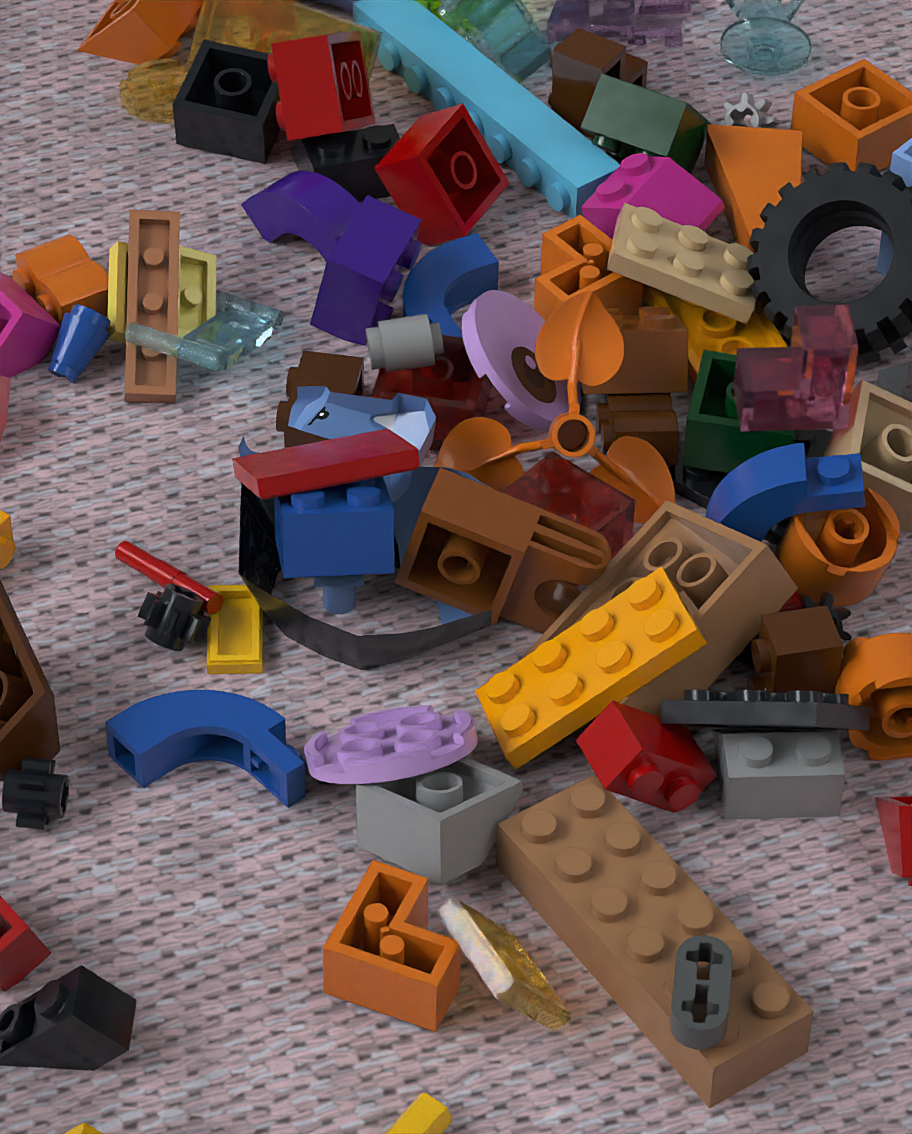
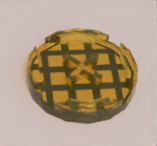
(152, 89)

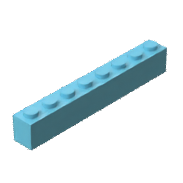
(510, 118)

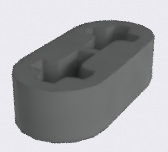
(712, 992)

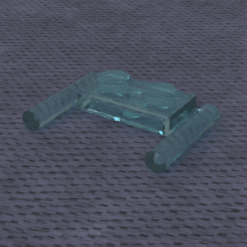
(219, 341)

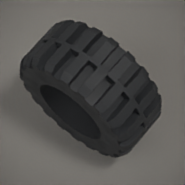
(812, 214)

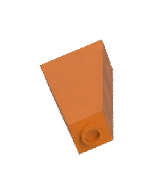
(749, 171)

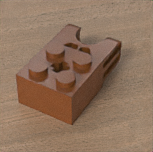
(499, 554)

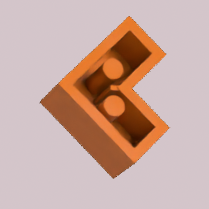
(576, 262)
(385, 954)

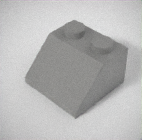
(779, 772)
(436, 820)

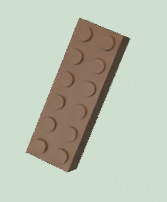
(624, 917)

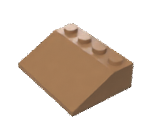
(719, 575)

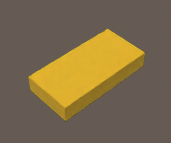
(235, 633)

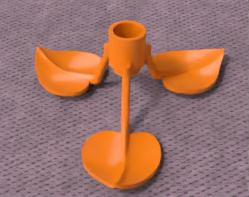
(581, 346)

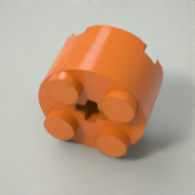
(840, 550)
(879, 676)

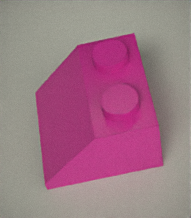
(656, 185)
(24, 329)

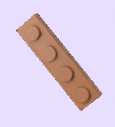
(152, 302)

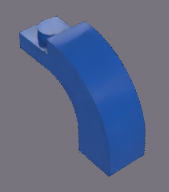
(450, 280)
(785, 485)
(206, 727)

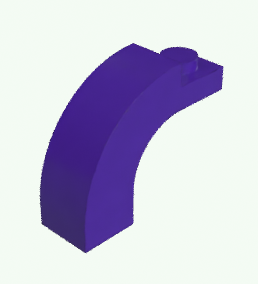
(303, 206)

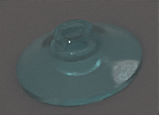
(765, 46)

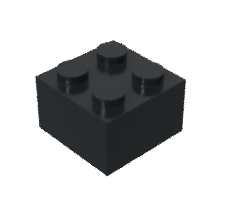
(228, 103)

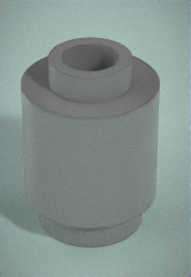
(404, 343)

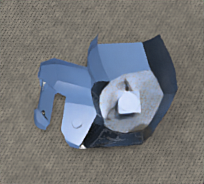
(334, 417)

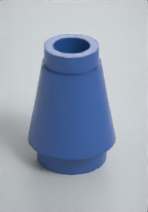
(78, 341)

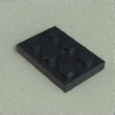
(765, 710)

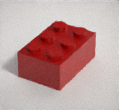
(321, 85)

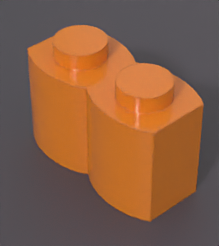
(61, 276)

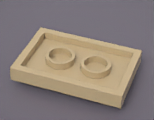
(682, 262)

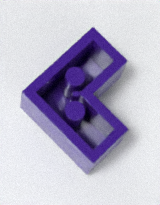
(366, 270)

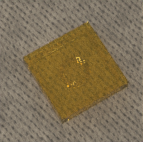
(504, 964)

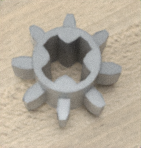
(758, 113)

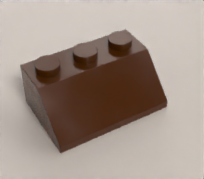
(26, 698)

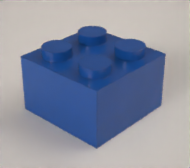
(336, 530)

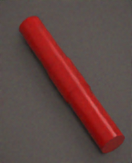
(164, 573)

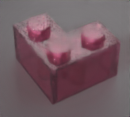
(802, 383)

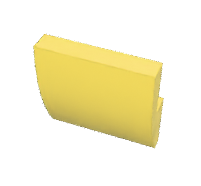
(195, 290)

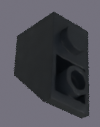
(68, 1024)

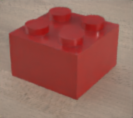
(442, 174)

